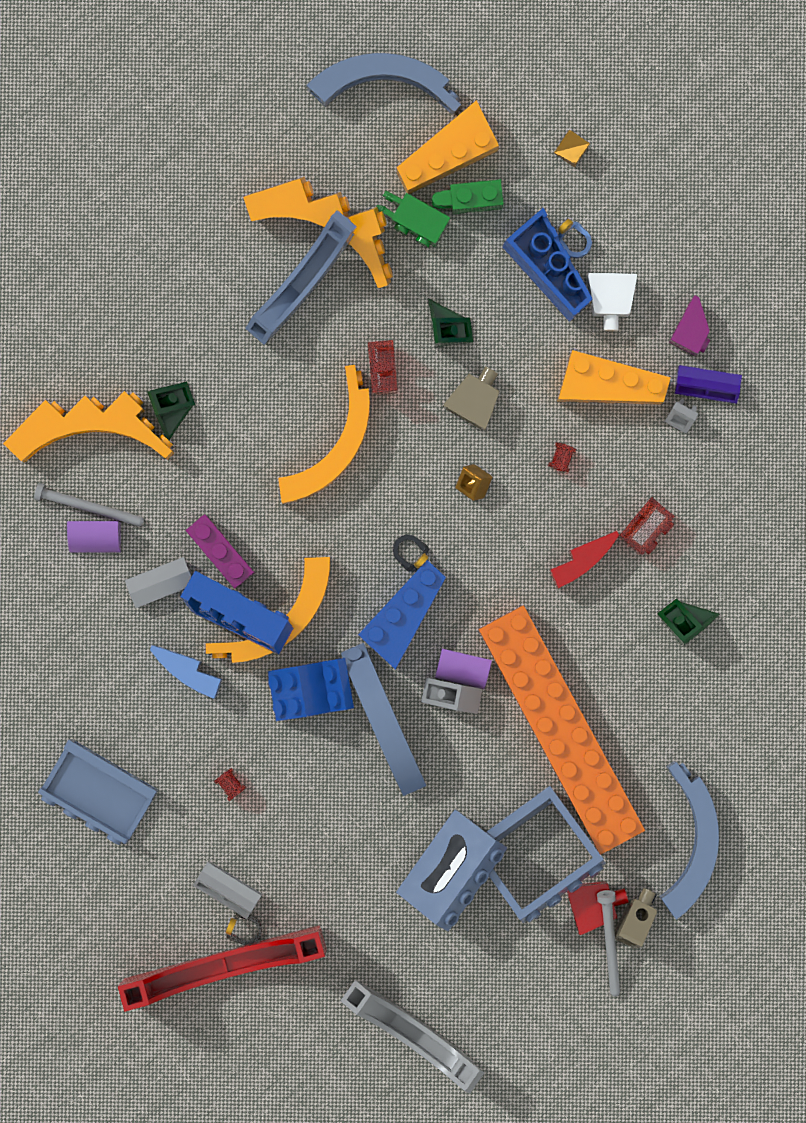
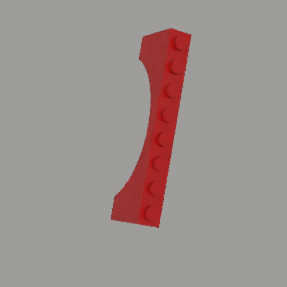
(167, 981)

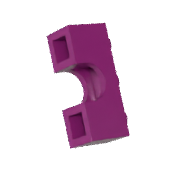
(220, 551)

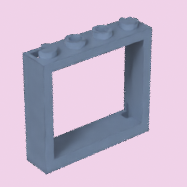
(571, 882)

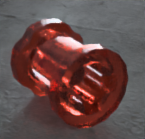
(562, 457)
(230, 784)

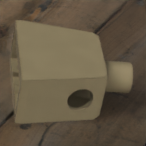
(474, 398)
(631, 929)

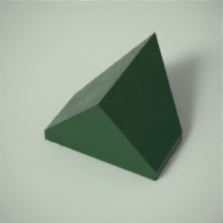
(448, 326)
(171, 406)
(686, 620)

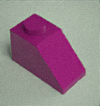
(692, 329)

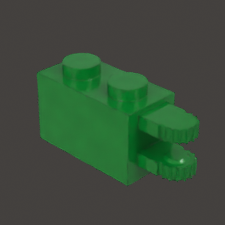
(470, 197)
(416, 218)

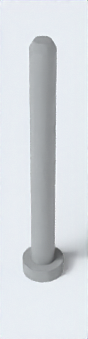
(41, 492)
(606, 898)

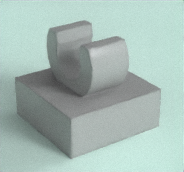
(681, 416)

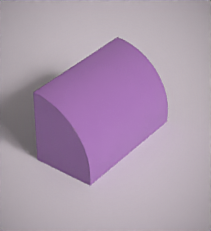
(94, 536)
(463, 669)

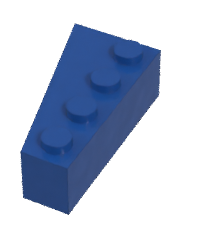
(548, 264)
(236, 613)
(400, 618)

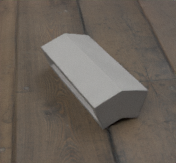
(159, 582)
(227, 889)

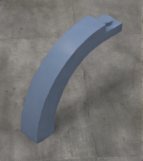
(383, 66)
(303, 279)
(383, 719)
(705, 848)

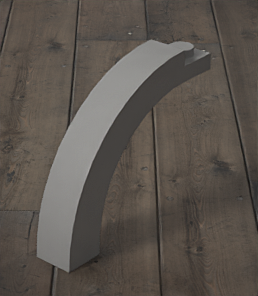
(414, 1033)

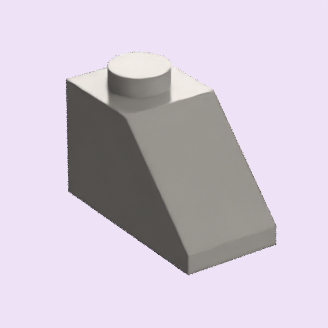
(451, 695)

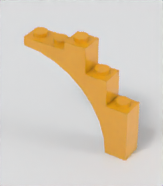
(295, 201)
(49, 425)

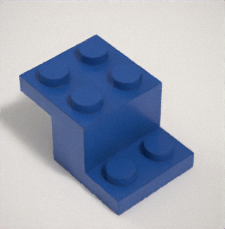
(310, 689)

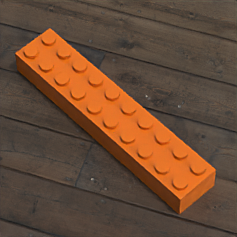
(561, 730)

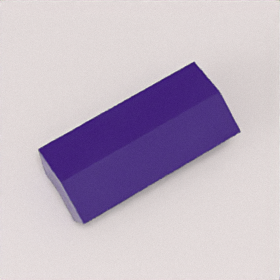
(707, 384)

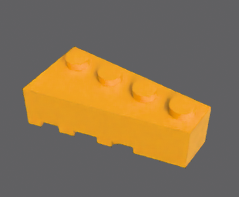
(451, 149)
(607, 381)

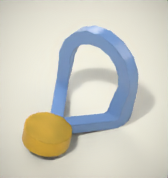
(567, 225)

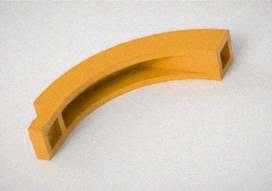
(340, 457)
(303, 611)

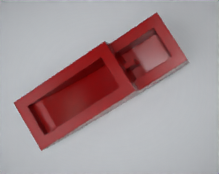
(583, 559)

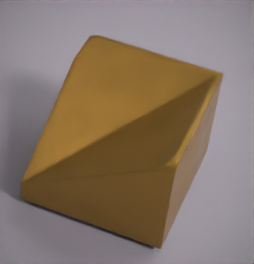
(572, 148)
(473, 482)

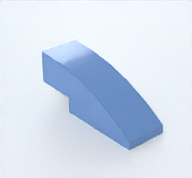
(187, 671)

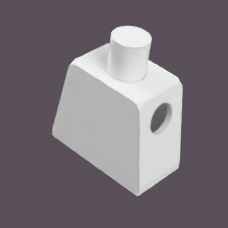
(611, 297)

